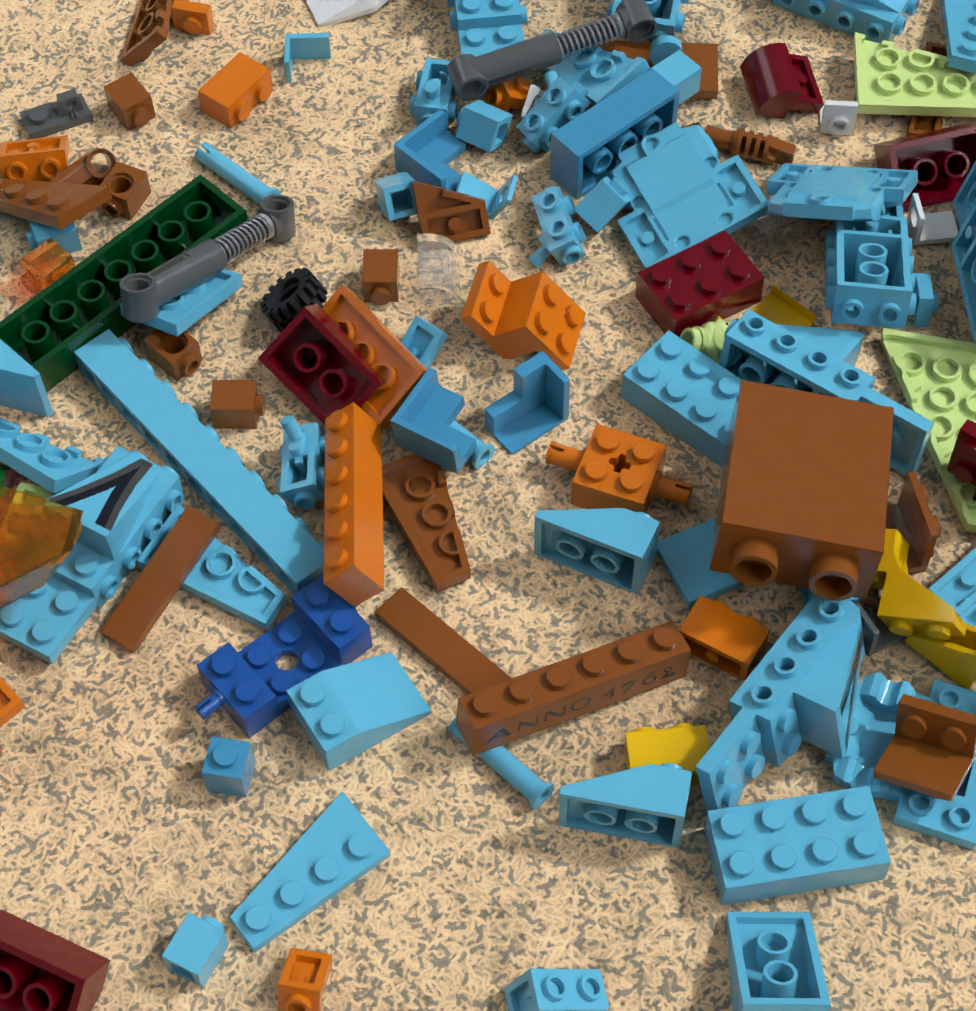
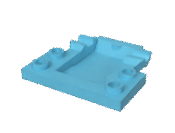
(837, 191)
(683, 193)
(870, 735)

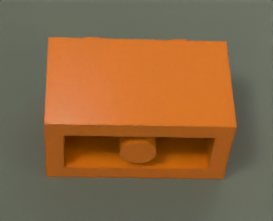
(235, 90)
(724, 637)

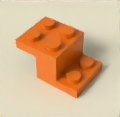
(523, 315)

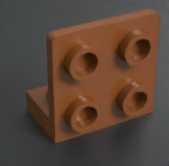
(915, 523)
(929, 748)

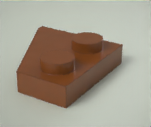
(449, 212)

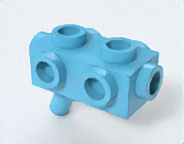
(434, 92)
(553, 110)
(561, 234)
(302, 463)

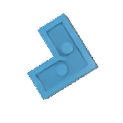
(428, 151)
(533, 406)
(425, 423)

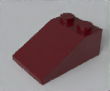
(320, 364)

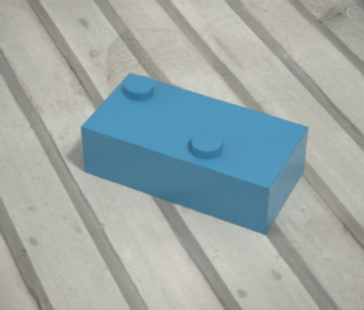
(590, 143)

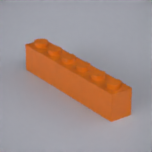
(353, 505)

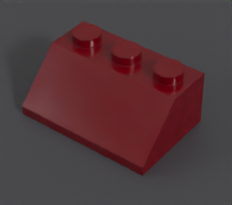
(939, 157)
(46, 970)

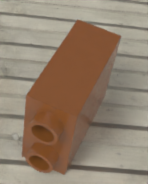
(803, 491)

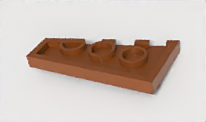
(147, 30)

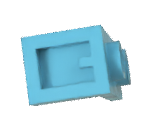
(557, 991)

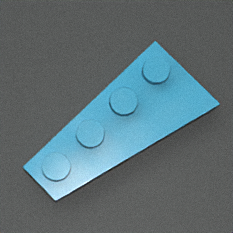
(599, 70)
(41, 462)

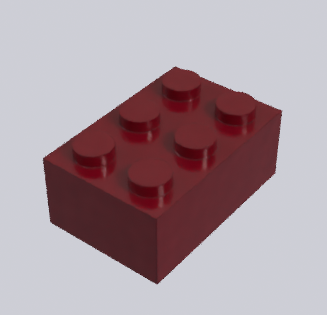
(699, 285)

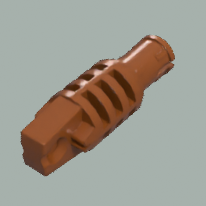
(752, 146)

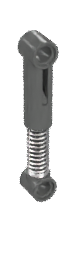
(474, 74)
(148, 291)

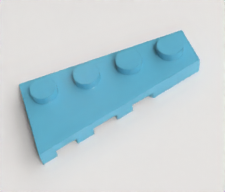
(960, 33)
(225, 580)
(318, 867)

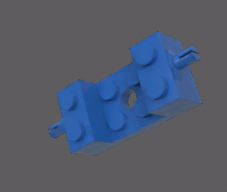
(249, 684)

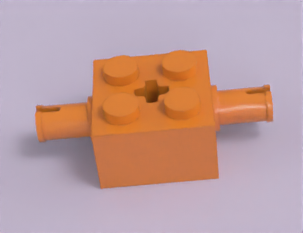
(618, 471)

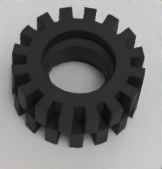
(291, 296)

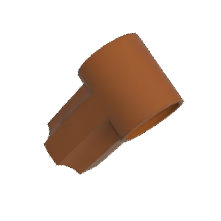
(81, 170)

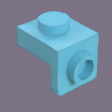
(927, 300)
(424, 340)

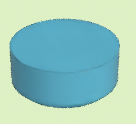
(663, 47)

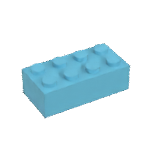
(684, 394)
(796, 845)

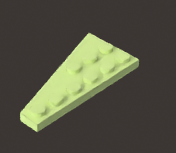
(909, 82)

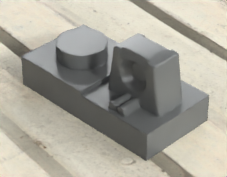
(50, 118)

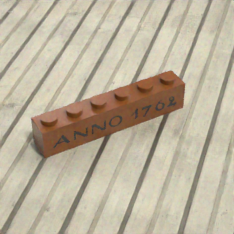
(572, 687)

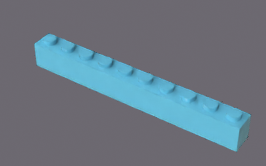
(203, 461)

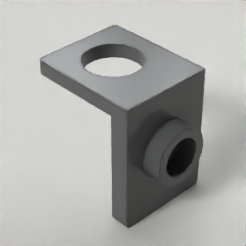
(876, 633)

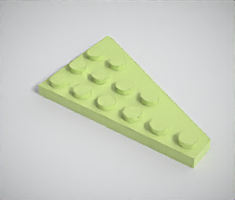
(941, 386)

